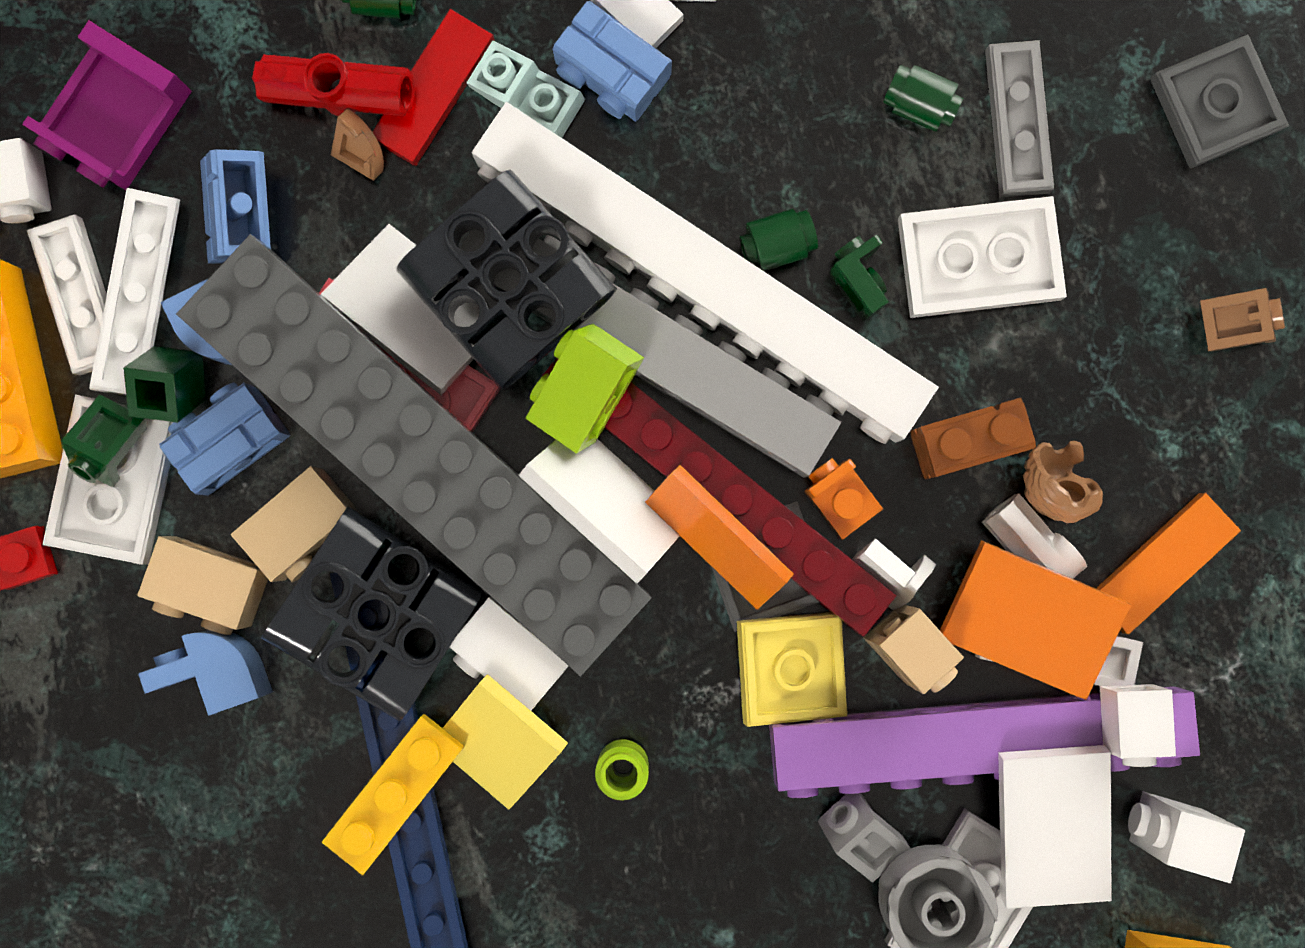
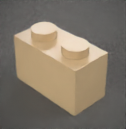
(293, 525)
(202, 583)
(915, 649)

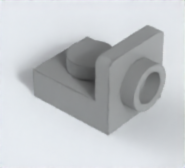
(862, 836)

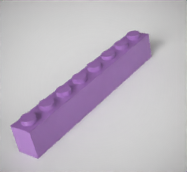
(945, 742)

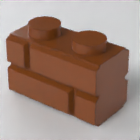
(973, 438)

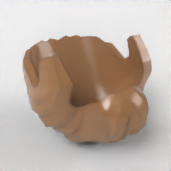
(1054, 487)

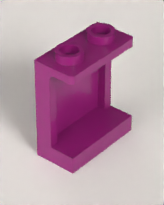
(110, 110)

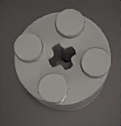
(929, 874)

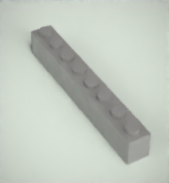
(703, 375)

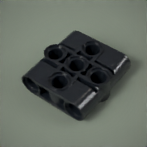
(511, 224)
(398, 674)

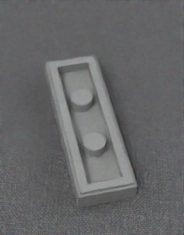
(1019, 118)

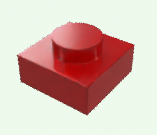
(25, 558)

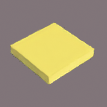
(791, 669)
(502, 742)

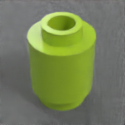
(619, 785)

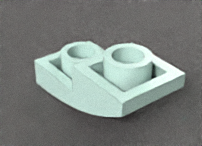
(516, 79)

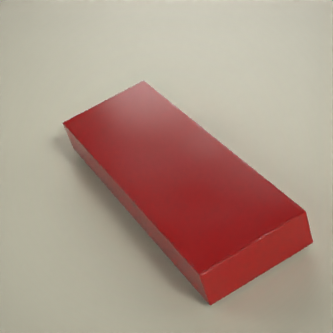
(438, 83)

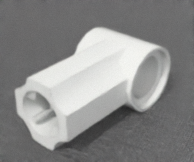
(1027, 536)

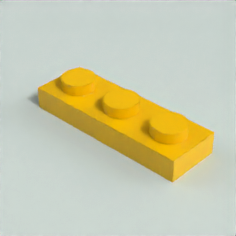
(393, 794)

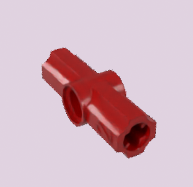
(360, 87)

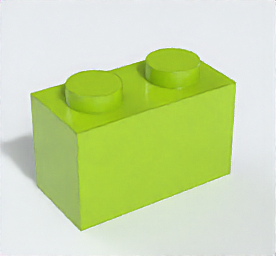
(583, 386)

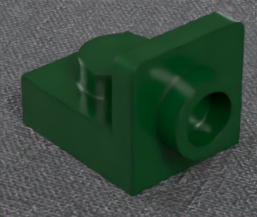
(859, 285)
(101, 441)

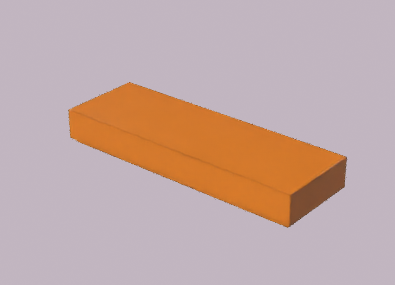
(719, 537)
(1170, 558)

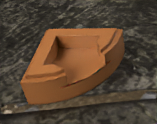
(357, 145)

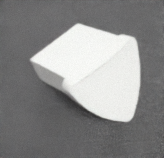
(893, 572)

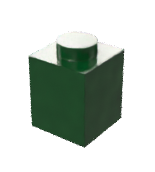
(164, 384)

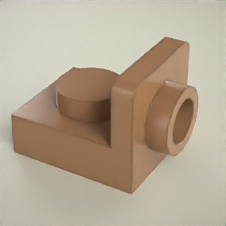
(1241, 319)

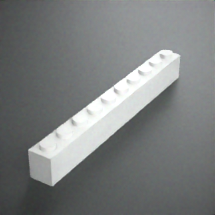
(707, 277)

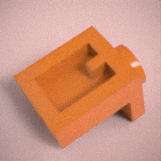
(841, 497)

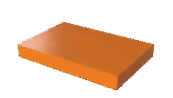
(1034, 620)

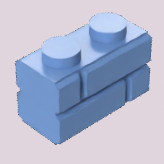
(610, 62)
(233, 201)
(223, 438)

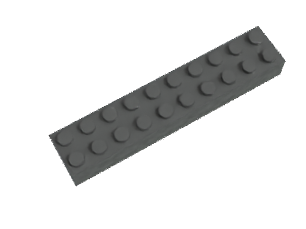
(413, 453)

